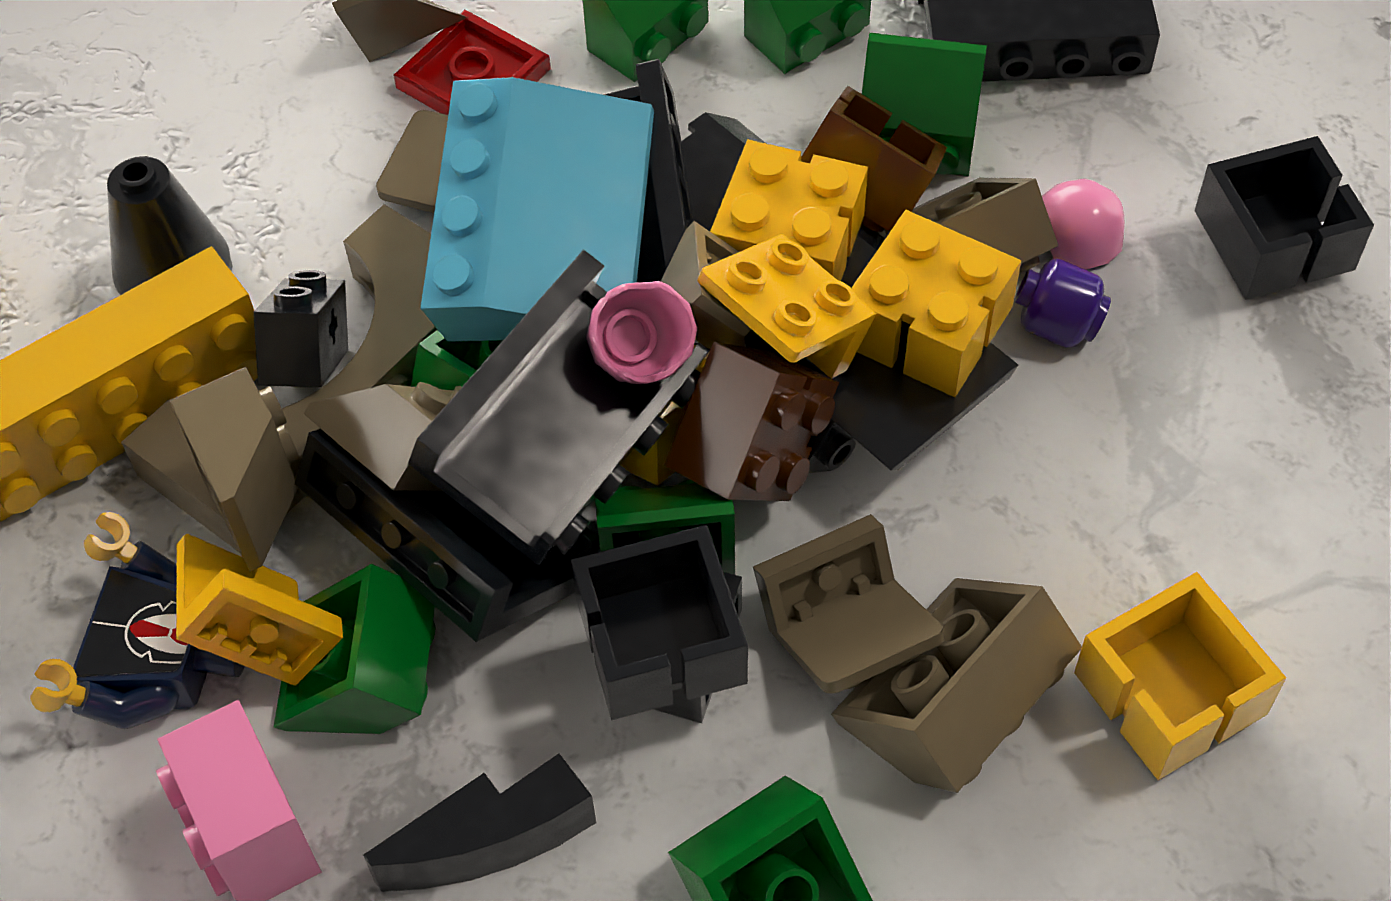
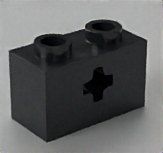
(301, 330)

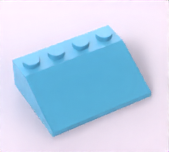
(522, 192)

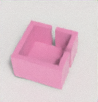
(234, 807)

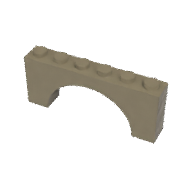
(390, 262)

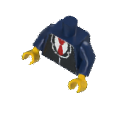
(130, 654)

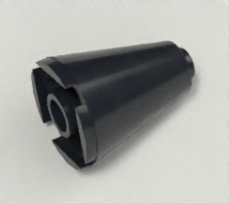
(154, 223)

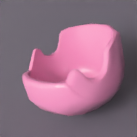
(1085, 222)
(641, 332)

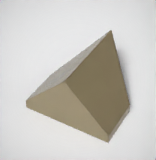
(392, 24)
(713, 320)

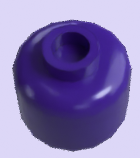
(1062, 303)

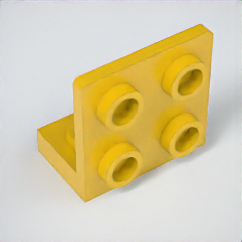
(791, 303)
(248, 614)

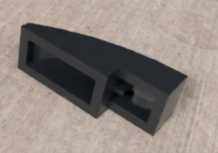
(484, 830)

